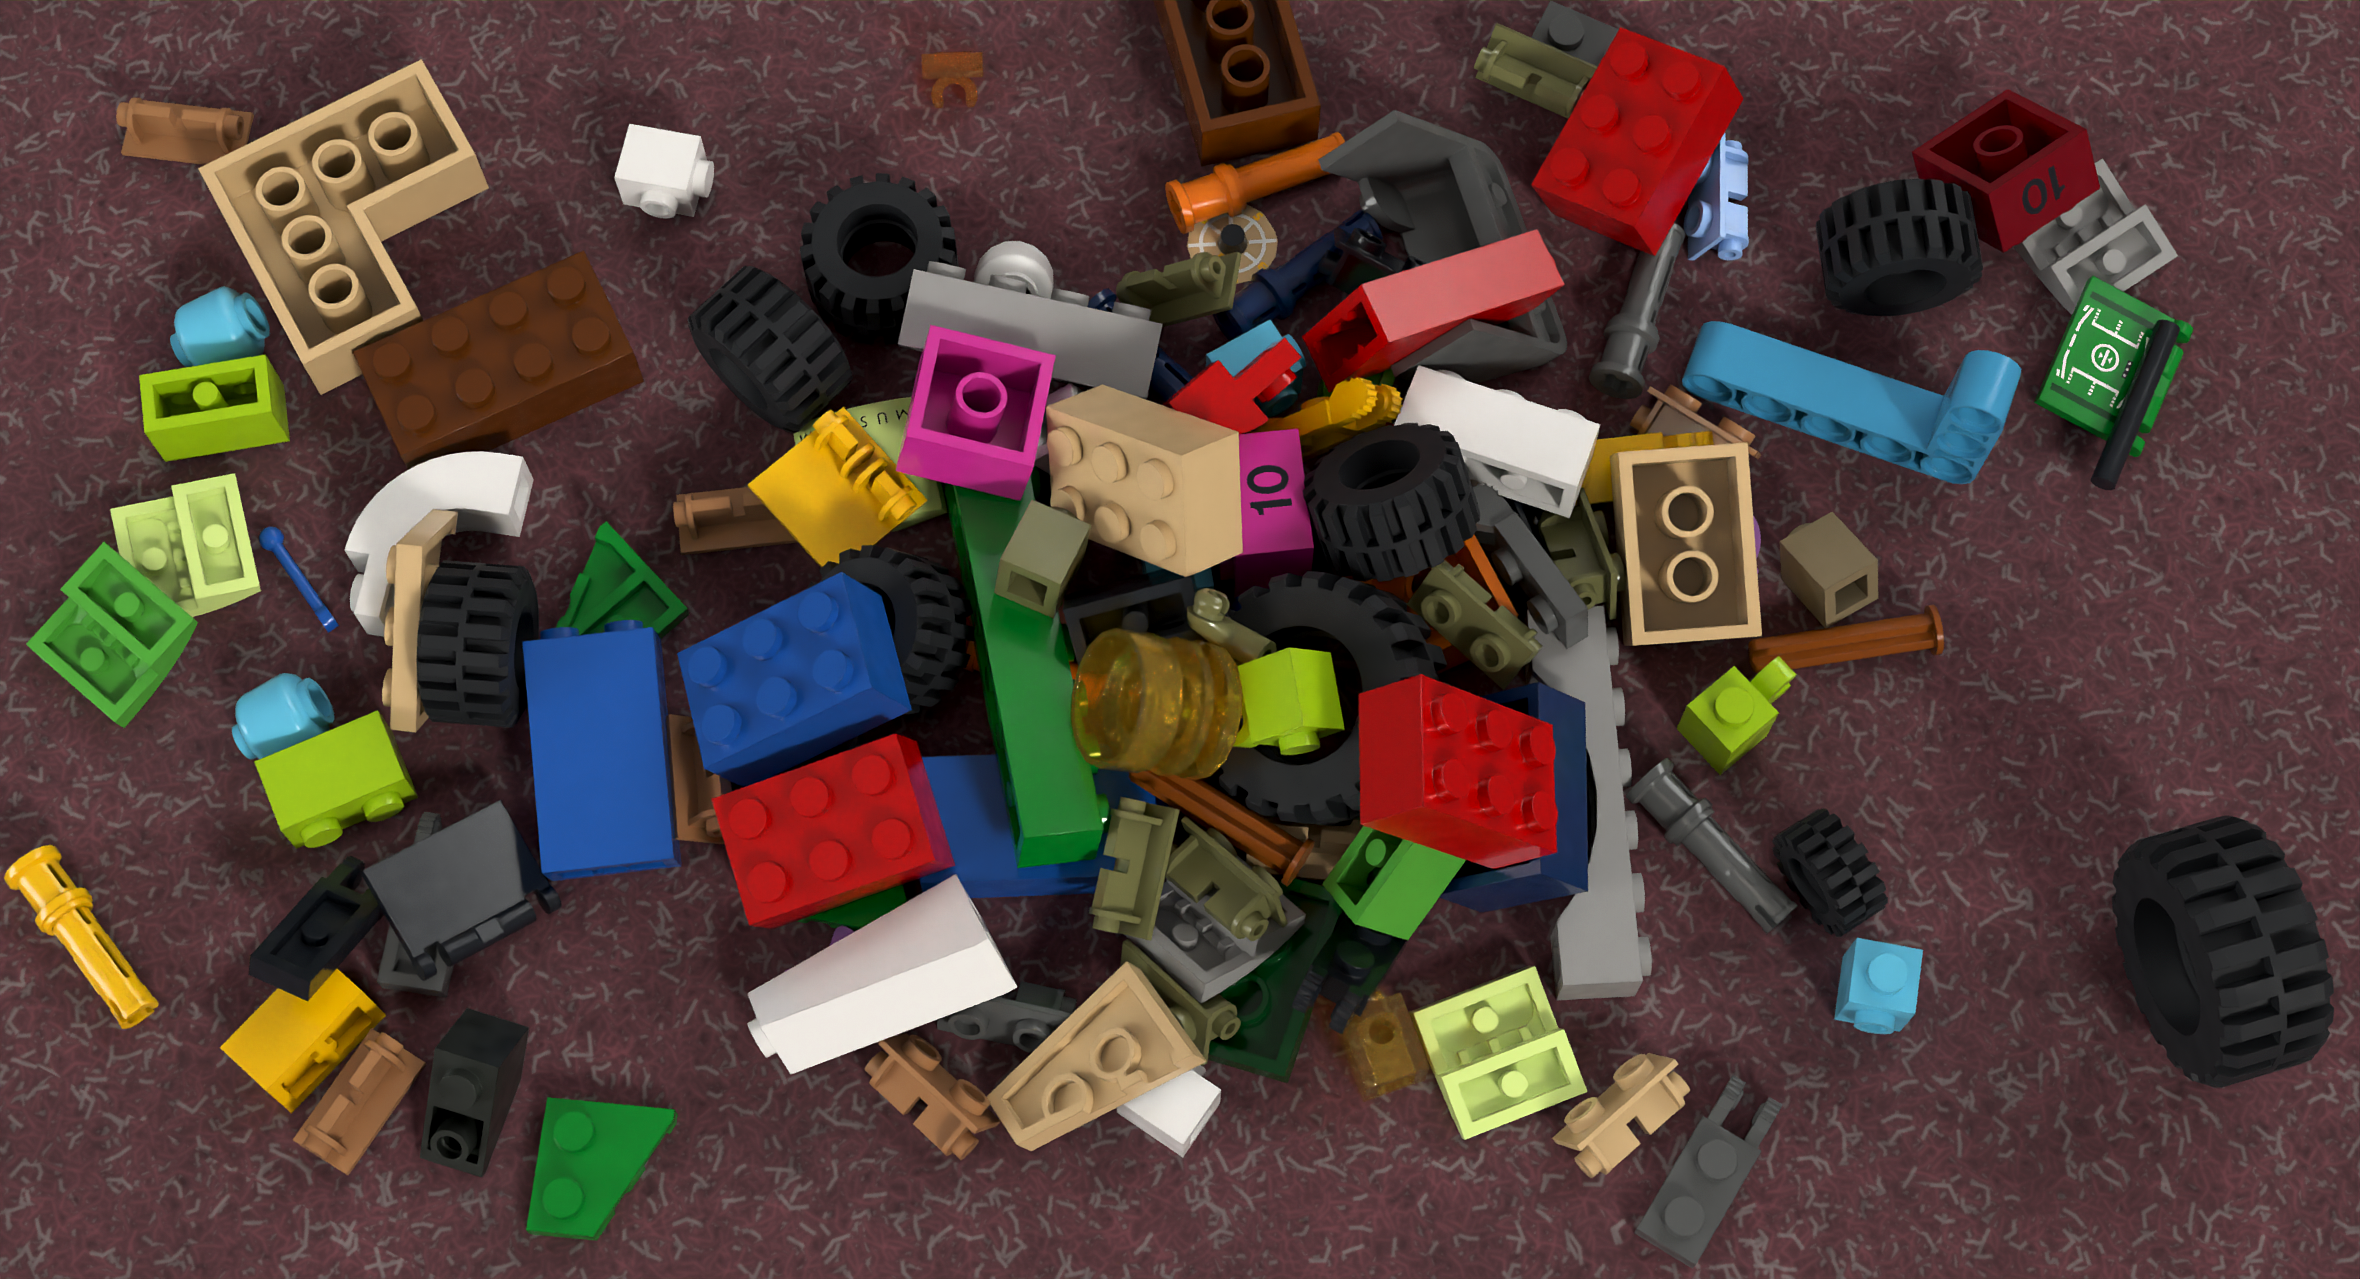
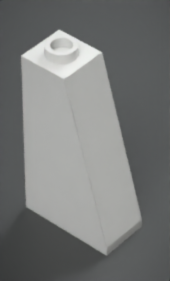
(881, 980)

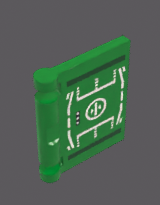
(2100, 359)

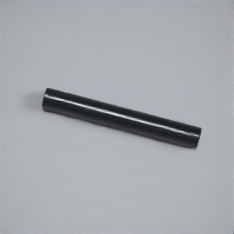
(2135, 405)

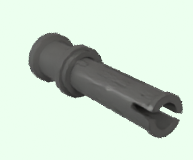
(1633, 331)
(1690, 823)

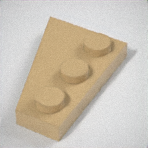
(410, 568)
(1095, 1061)

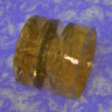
(1156, 704)

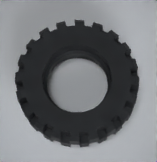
(1386, 648)
(2222, 951)

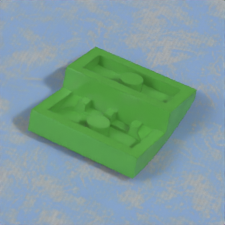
(114, 635)

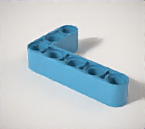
(1856, 406)

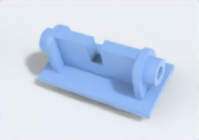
(1710, 218)

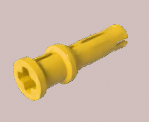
(67, 914)

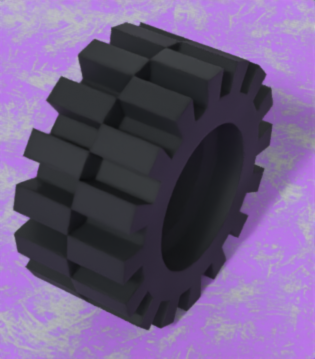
(1830, 872)

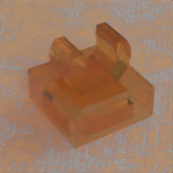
(953, 68)

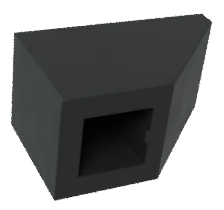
(472, 1090)

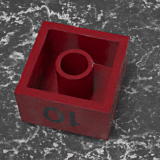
(2015, 165)

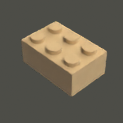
(1147, 478)
(1686, 544)

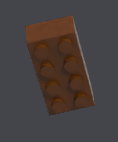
(1240, 75)
(500, 364)

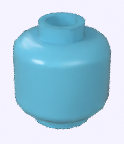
(219, 328)
(280, 715)

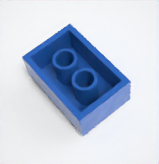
(793, 681)

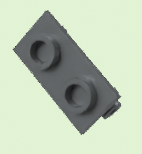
(1013, 1022)

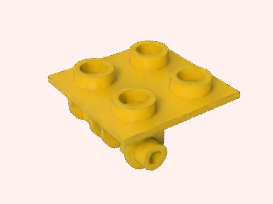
(837, 489)

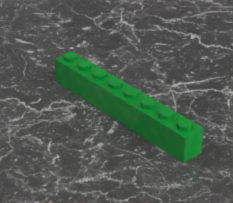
(1026, 692)

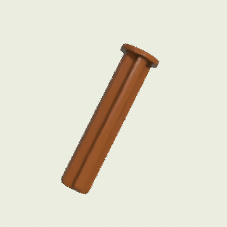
(1851, 641)
(1232, 819)

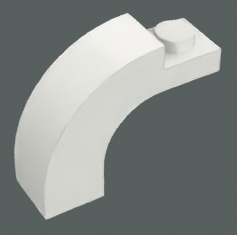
(481, 486)

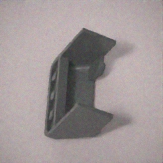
(1445, 200)

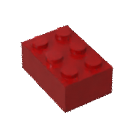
(1638, 141)
(1456, 773)
(833, 832)

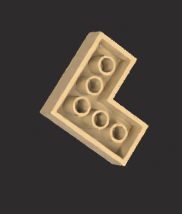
(325, 196)

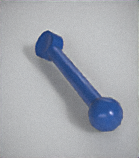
(272, 540)

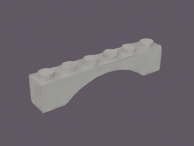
(1597, 933)

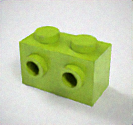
(214, 408)
(336, 781)

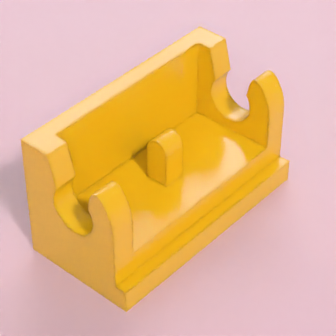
(298, 1042)

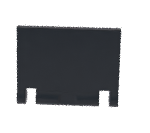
(460, 889)

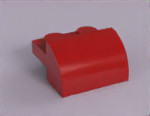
(1229, 399)

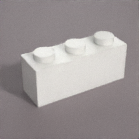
(1506, 440)

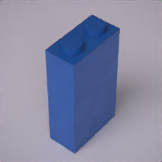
(600, 751)
(980, 837)

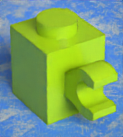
(1289, 701)
(1734, 713)

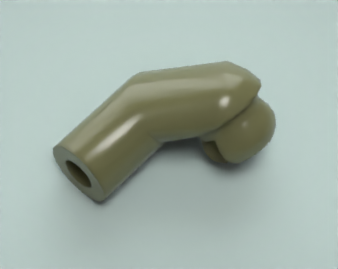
(1209, 620)

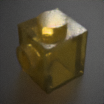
(1384, 1048)

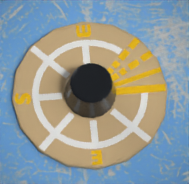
(1246, 233)

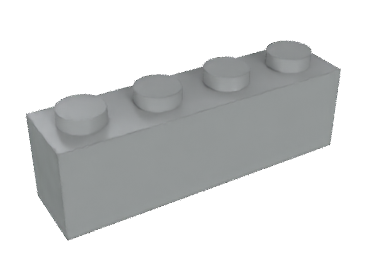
(1088, 342)

